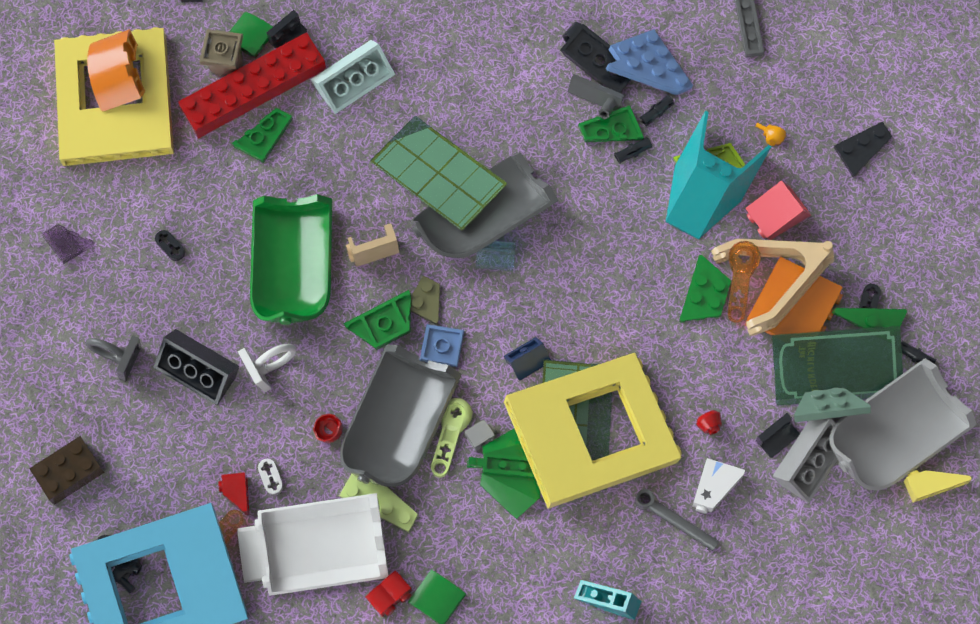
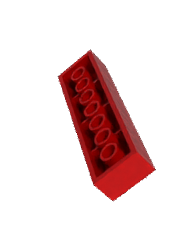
(252, 85)

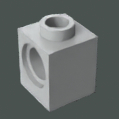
(480, 434)

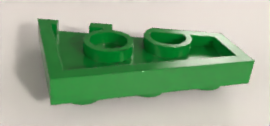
(619, 126)
(264, 136)

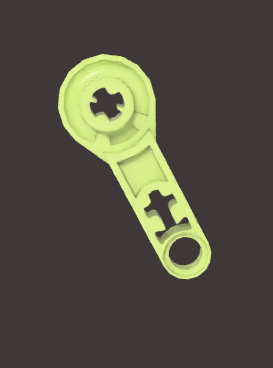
(450, 432)

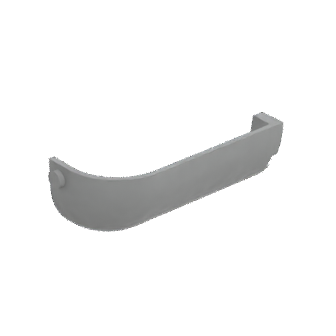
(905, 428)

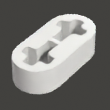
(266, 479)

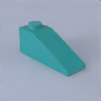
(608, 599)

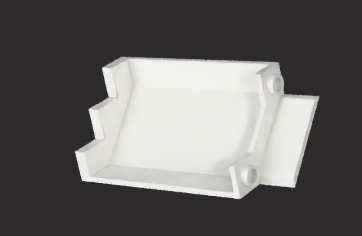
(315, 545)

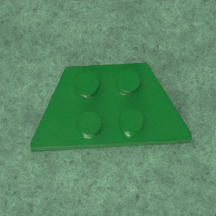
(705, 293)
(384, 322)

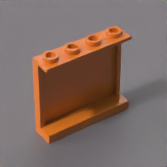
(809, 312)

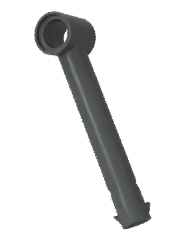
(675, 520)

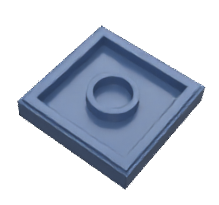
(442, 345)

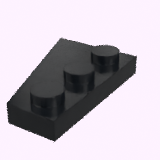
(860, 148)

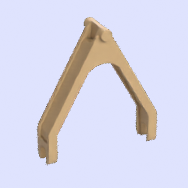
(813, 255)

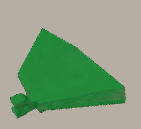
(507, 474)

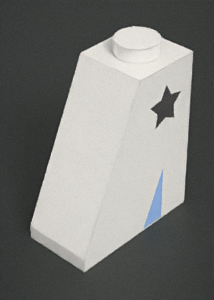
(715, 484)

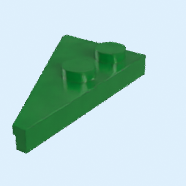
(871, 317)

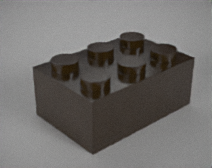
(66, 470)

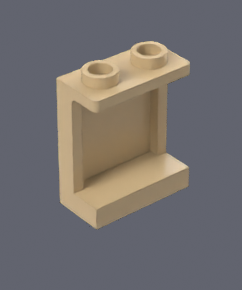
(373, 249)

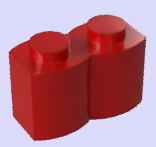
(389, 594)

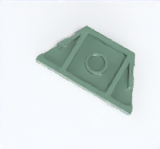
(829, 404)

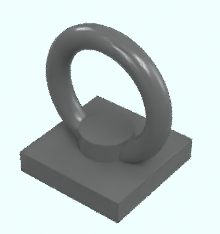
(123, 356)

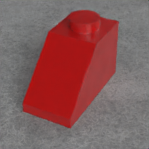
(235, 490)

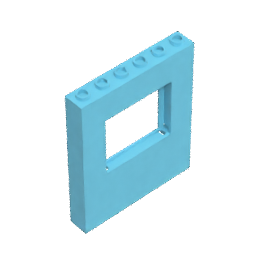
(196, 561)

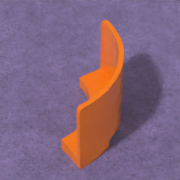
(112, 70)

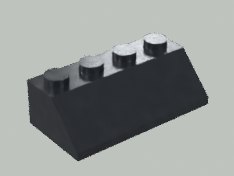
(195, 366)

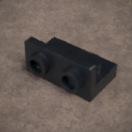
(286, 30)

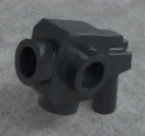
(123, 571)

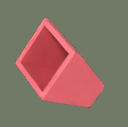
(777, 211)

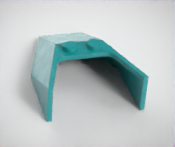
(706, 186)

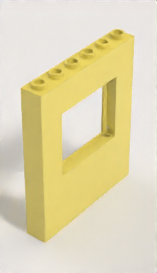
(121, 131)
(555, 443)

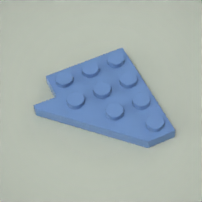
(649, 62)

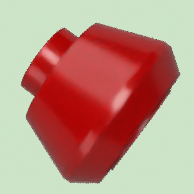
(710, 422)

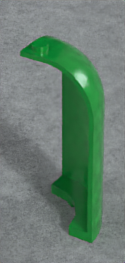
(290, 258)

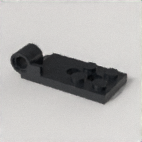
(583, 47)

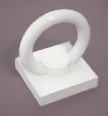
(258, 369)

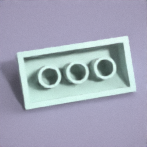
(353, 76)

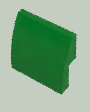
(253, 33)
(437, 597)

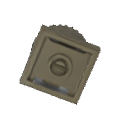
(222, 52)

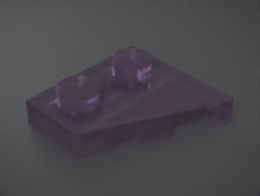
(66, 243)

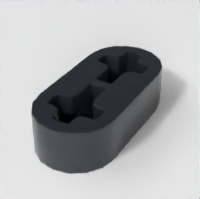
(167, 248)
(865, 295)

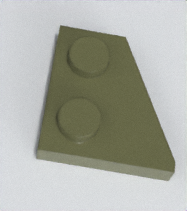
(426, 300)

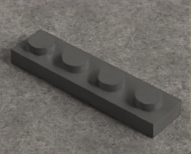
(749, 28)

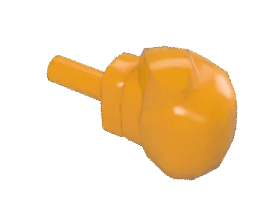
(774, 134)

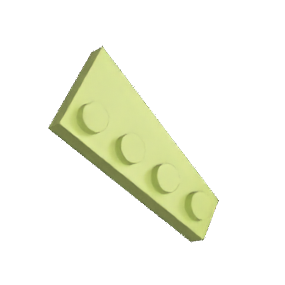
(391, 506)

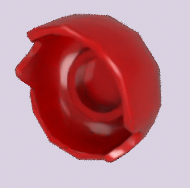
(331, 422)

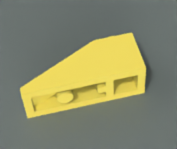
(930, 483)

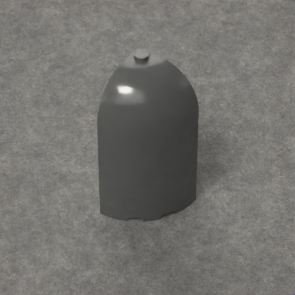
(510, 208)
(397, 418)

